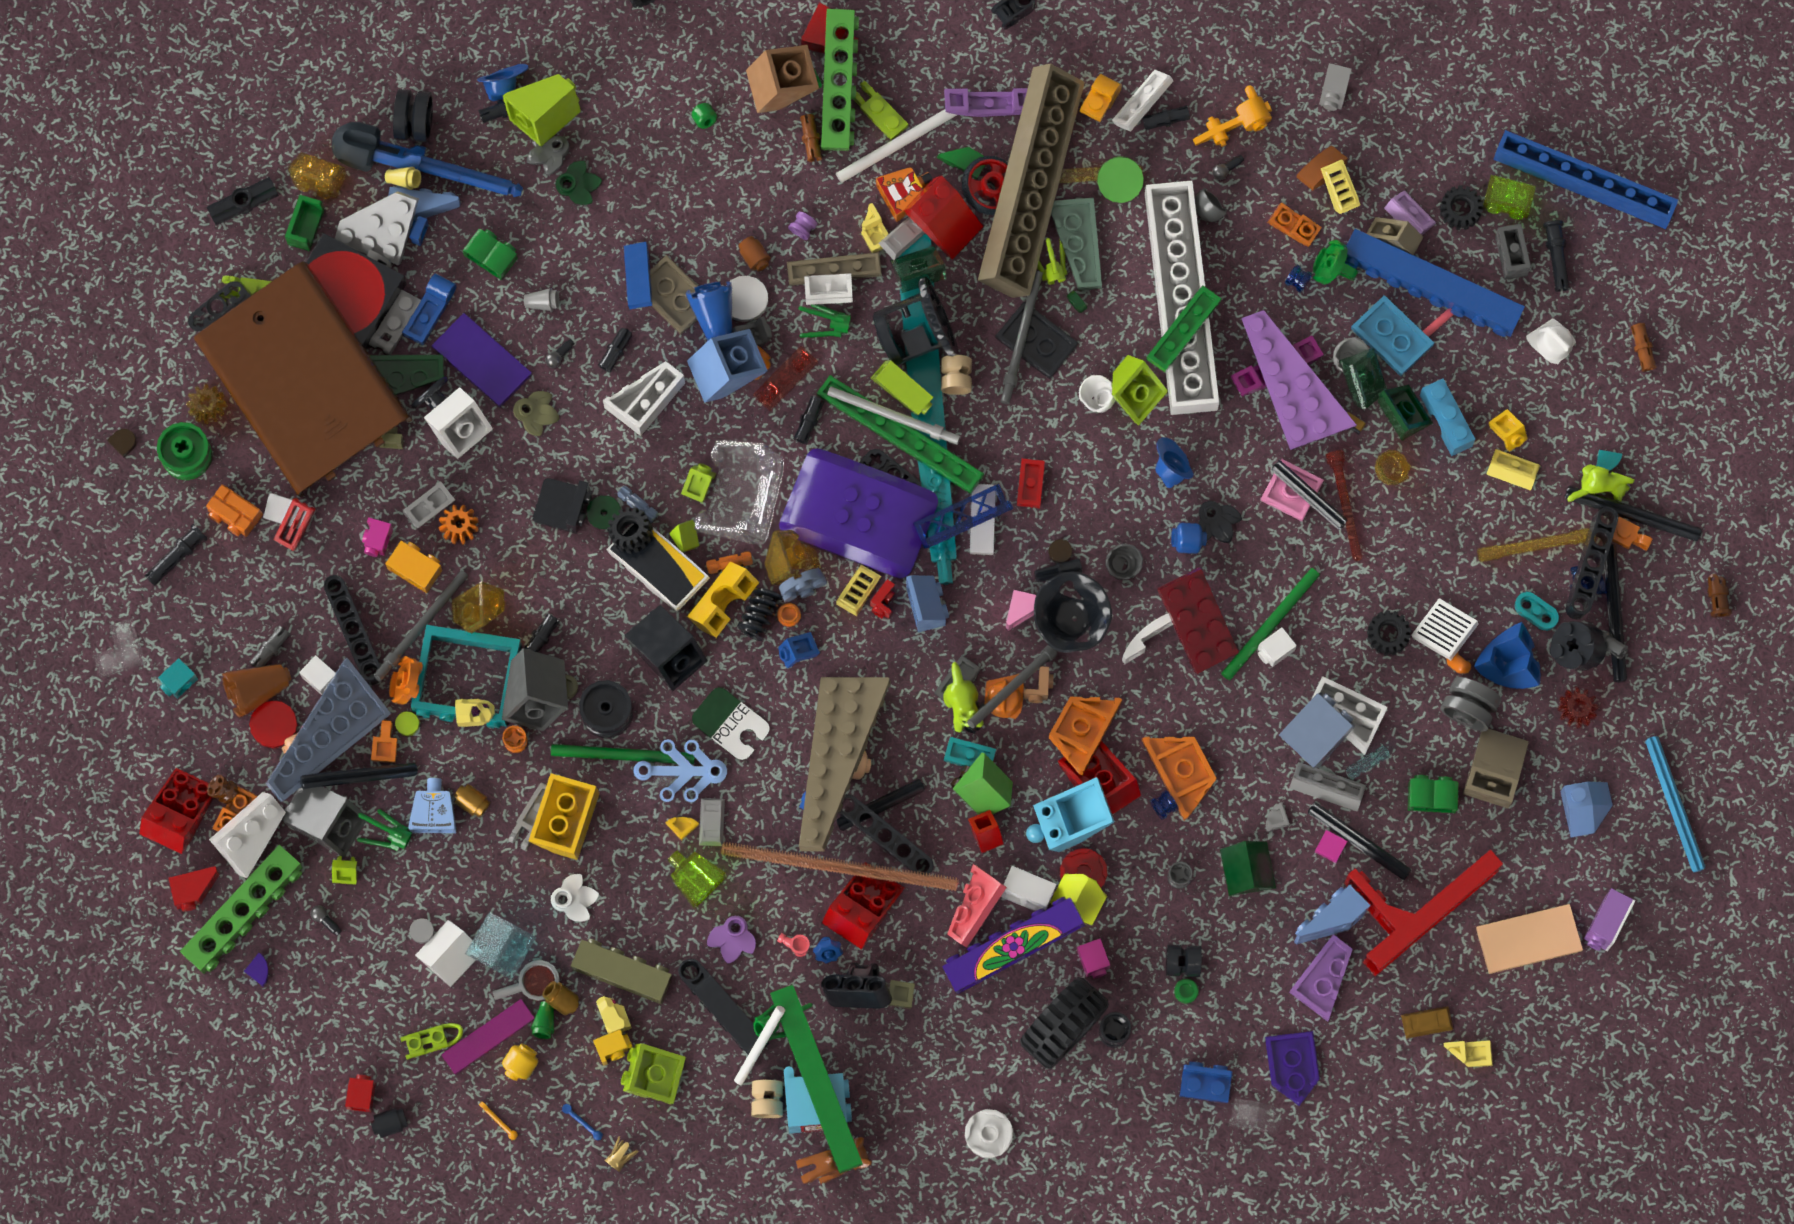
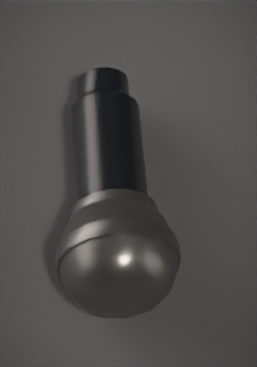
(1222, 170)
(554, 358)
(320, 914)

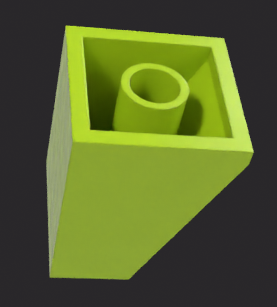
(543, 107)

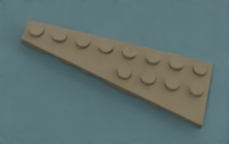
(842, 725)

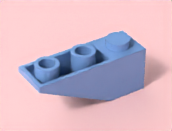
(429, 202)

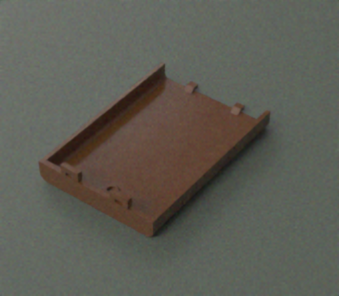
(301, 377)

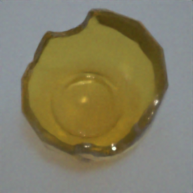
(1385, 465)

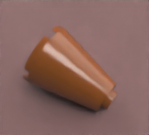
(254, 686)

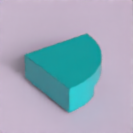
(1608, 459)

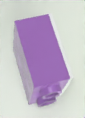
(1608, 920)

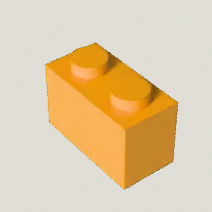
(414, 566)

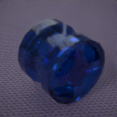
(1298, 278)
(1164, 804)

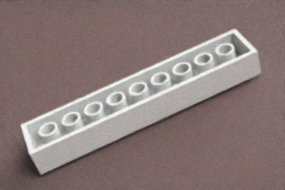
(1177, 280)

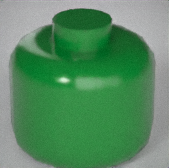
(704, 115)

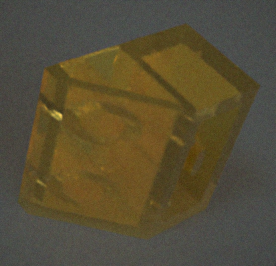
(317, 175)

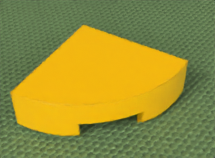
(682, 826)

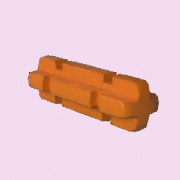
(744, 559)

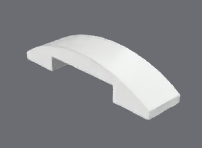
(1136, 646)

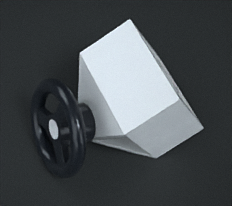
(454, 419)

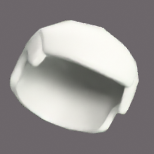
(1099, 388)

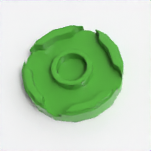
(1120, 179)

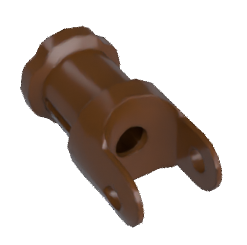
(1719, 596)

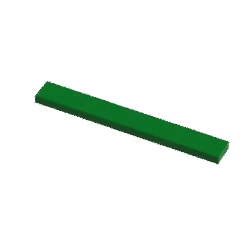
(907, 439)
(816, 1080)

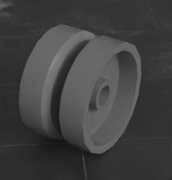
(1471, 704)

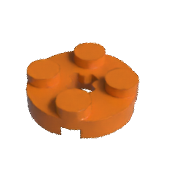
(404, 682)

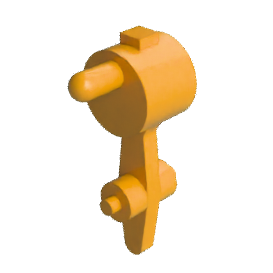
(1251, 114)

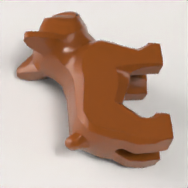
(826, 1166)

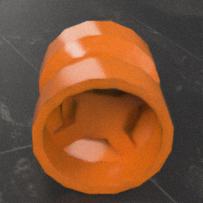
(513, 735)

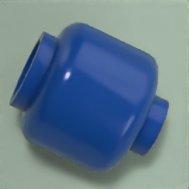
(1188, 538)

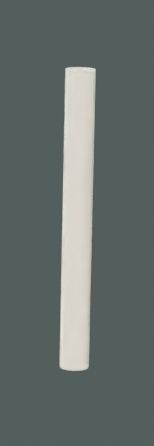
(759, 1045)

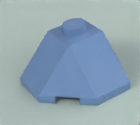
(1585, 806)

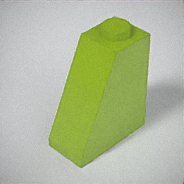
(902, 388)

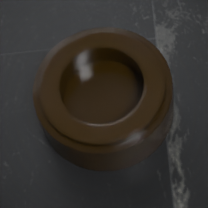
(1060, 551)

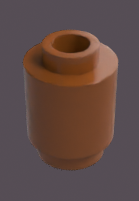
(754, 254)

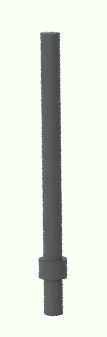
(1011, 379)
(1047, 655)
(393, 658)

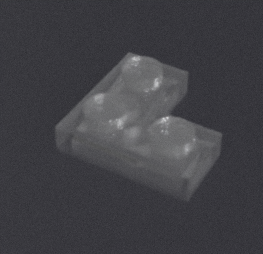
(125, 655)

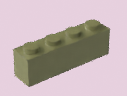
(621, 971)

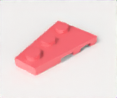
(977, 904)

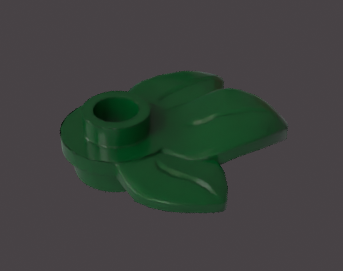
(582, 183)

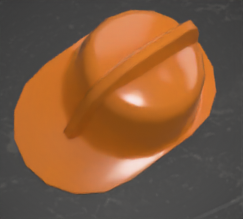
(1012, 705)

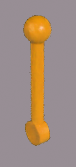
(511, 1133)

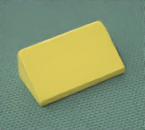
(1513, 469)

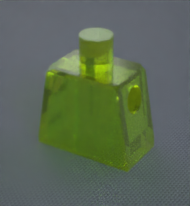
(695, 877)

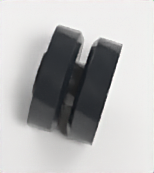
(412, 115)
(606, 723)

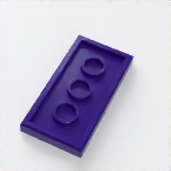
(481, 360)

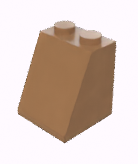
(781, 77)

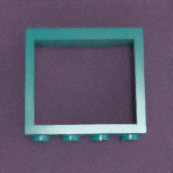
(449, 635)

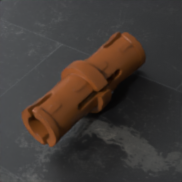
(810, 137)
(1643, 347)

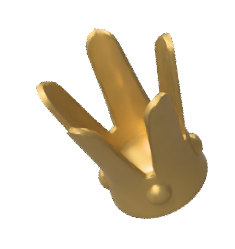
(616, 1158)

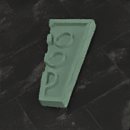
(1078, 235)

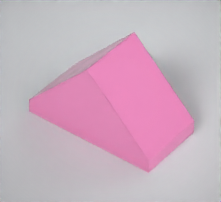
(1020, 608)

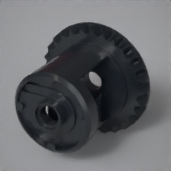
(917, 340)

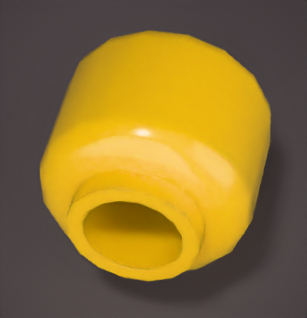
(520, 1062)

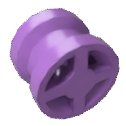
(802, 225)

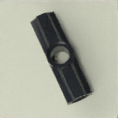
(256, 195)

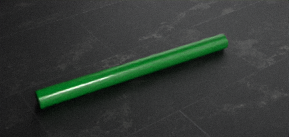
(1270, 624)
(615, 753)

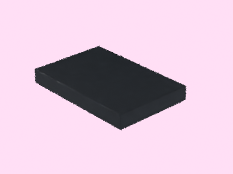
(1045, 343)

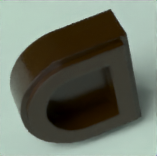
(123, 441)

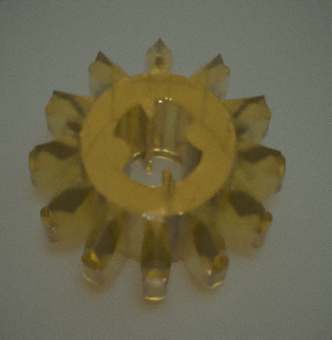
(213, 397)

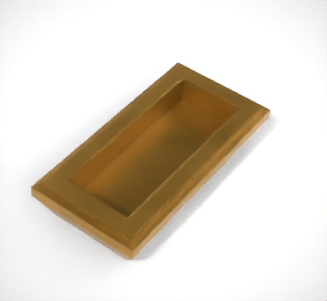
(1427, 1022)

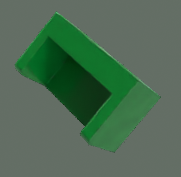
(304, 223)

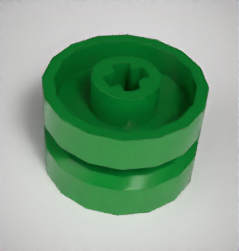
(184, 451)

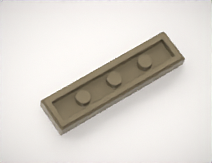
(858, 265)

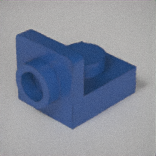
(798, 649)

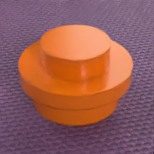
(788, 614)

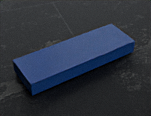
(638, 275)

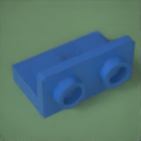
(1205, 1082)

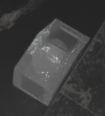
(1255, 1116)

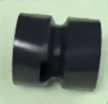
(1192, 960)
(1114, 1030)

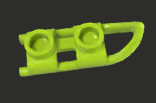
(437, 1038)

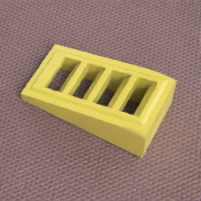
(1346, 205)
(850, 606)

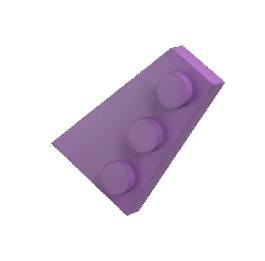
(1323, 978)

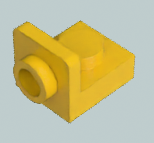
(1509, 430)

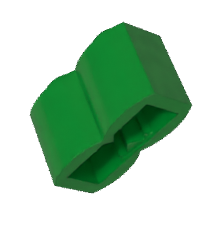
(490, 253)
(1433, 795)

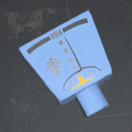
(432, 810)

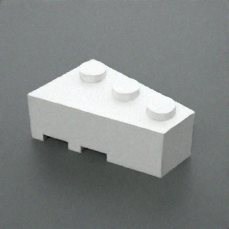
(646, 398)
(1365, 711)
(248, 833)

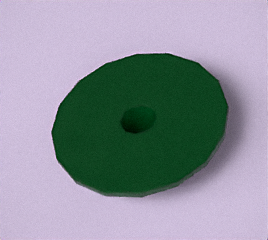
(599, 505)

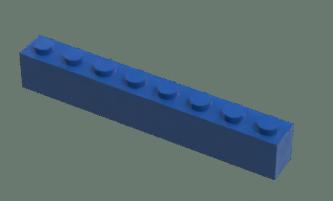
(1585, 179)
(1433, 283)

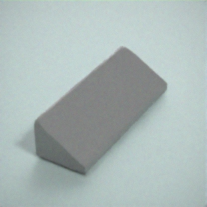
(1326, 789)

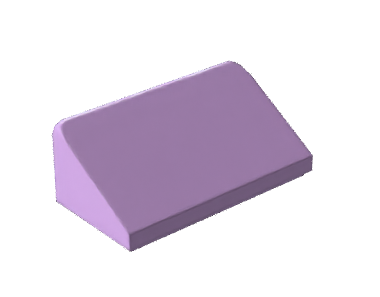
(1404, 208)

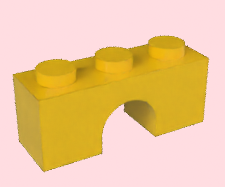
(731, 584)

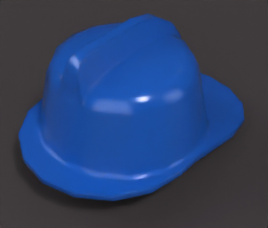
(502, 81)
(1172, 463)

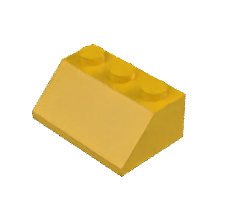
(564, 816)

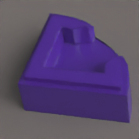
(258, 970)

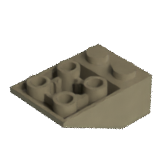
(1496, 768)

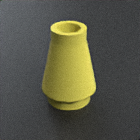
(404, 177)

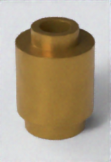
(471, 800)
(561, 998)

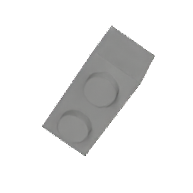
(1335, 87)

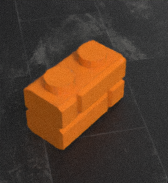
(233, 511)

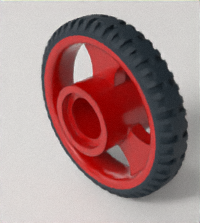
(971, 186)

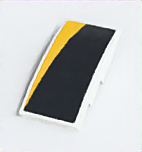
(662, 568)

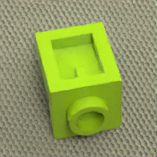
(698, 482)

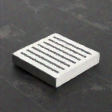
(1445, 629)

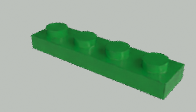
(1184, 328)

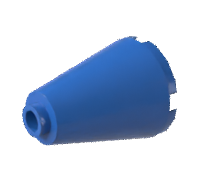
(712, 308)

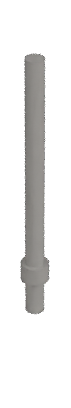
(936, 431)

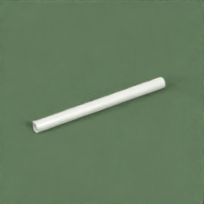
(894, 145)

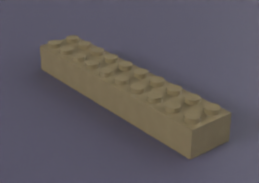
(1031, 181)

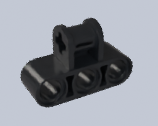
(858, 988)

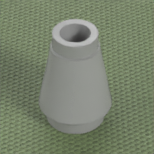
(542, 300)

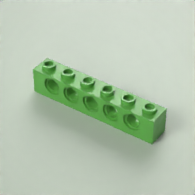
(836, 20)
(243, 896)

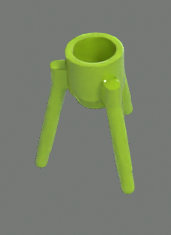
(1054, 270)

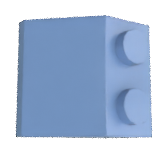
(925, 602)

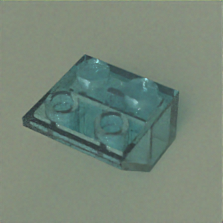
(500, 945)

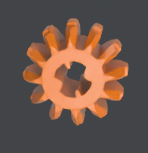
(467, 521)

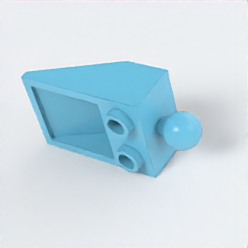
(1074, 814)

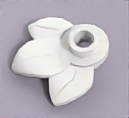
(578, 898)

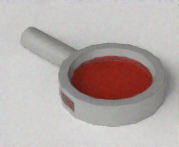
(532, 981)

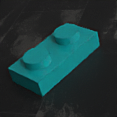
(965, 753)

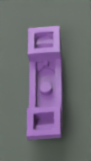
(984, 103)

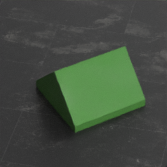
(985, 786)

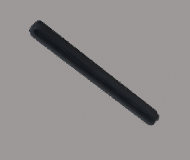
(1638, 515)
(1615, 611)

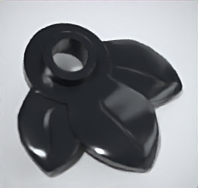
(1221, 523)

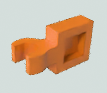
(1627, 534)
(384, 747)

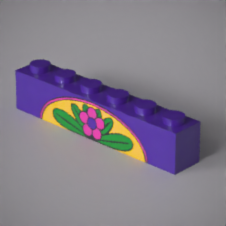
(1014, 945)

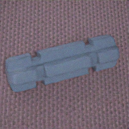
(634, 500)

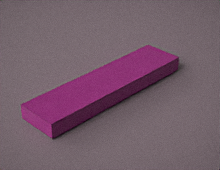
(488, 1037)

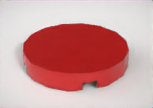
(273, 723)
(1085, 862)

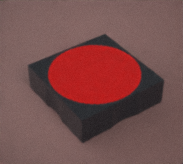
(356, 284)

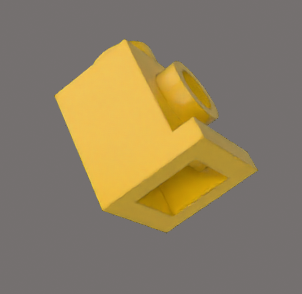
(612, 1046)

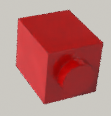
(360, 1093)

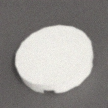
(748, 298)
(990, 1141)

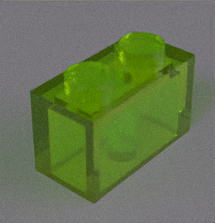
(1508, 197)

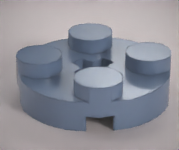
(803, 585)

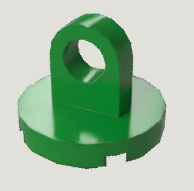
(1331, 263)

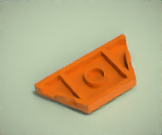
(1082, 728)
(1182, 770)

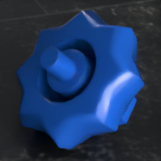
(827, 950)

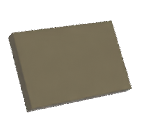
(669, 294)

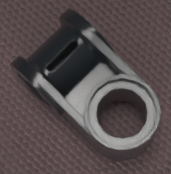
(1012, 11)

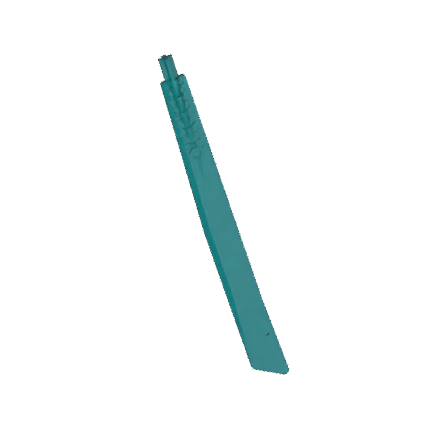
(926, 372)

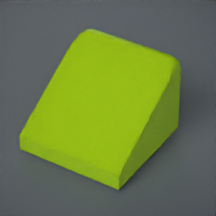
(685, 536)

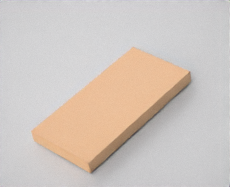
(1529, 939)

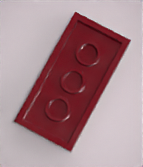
(1198, 620)

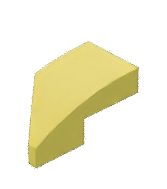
(873, 229)
(1472, 1053)

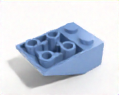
(1339, 916)

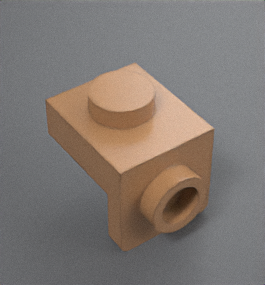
(1045, 682)

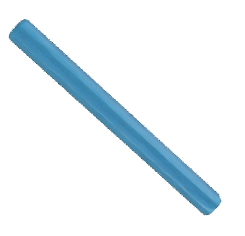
(1675, 804)

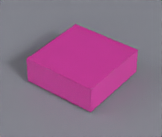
(1330, 846)

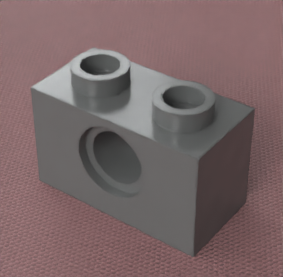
(1512, 251)

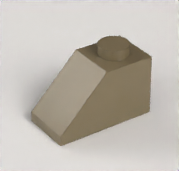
(1396, 233)

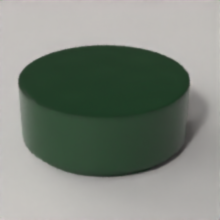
(1076, 301)

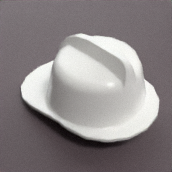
(1552, 341)

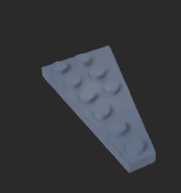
(337, 722)

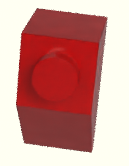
(192, 887)

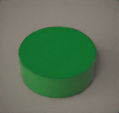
(1186, 991)

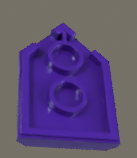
(1293, 1064)

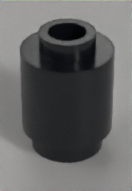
(389, 1122)

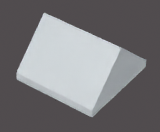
(446, 953)

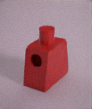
(816, 31)

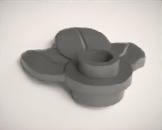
(548, 155)

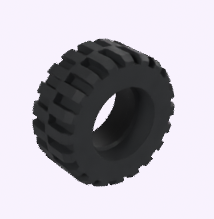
(1064, 1022)

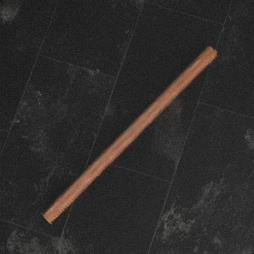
(840, 867)

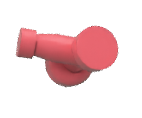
(798, 944)

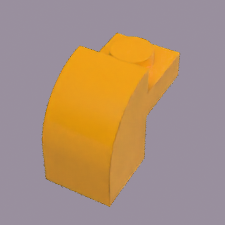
(1101, 97)

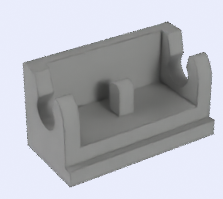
(428, 505)

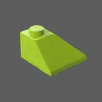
(1136, 388)

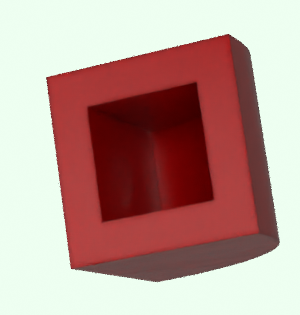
(986, 831)

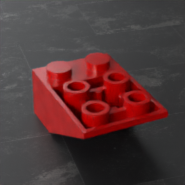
(176, 811)
(861, 908)

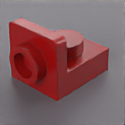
(884, 595)

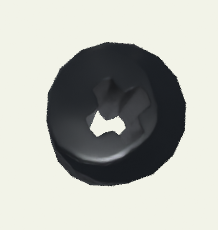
(757, 613)

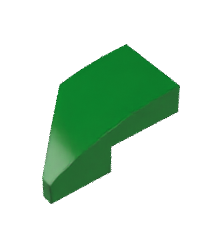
(961, 159)

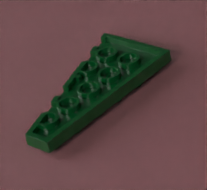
(409, 371)

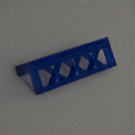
(970, 522)

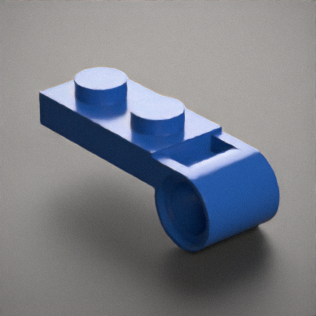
(431, 307)

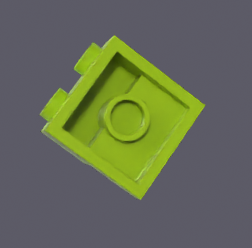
(653, 1073)

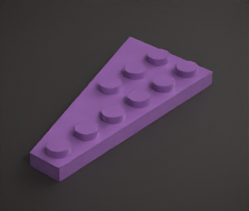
(1299, 397)

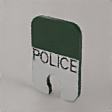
(725, 718)

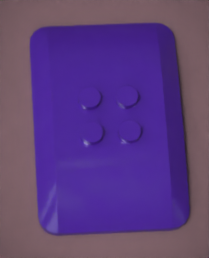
(858, 512)

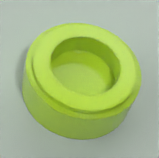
(407, 723)

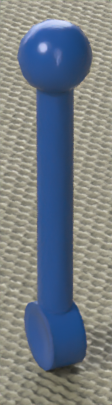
(567, 1109)

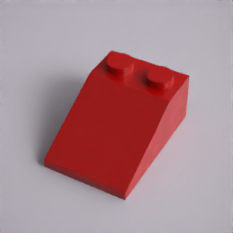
(944, 216)
(1116, 780)

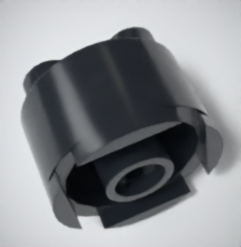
(1578, 646)

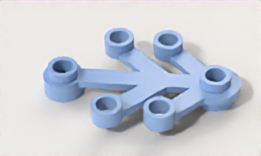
(684, 770)

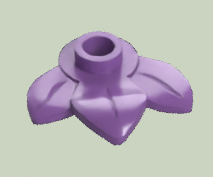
(732, 942)

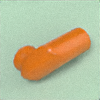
(1459, 664)

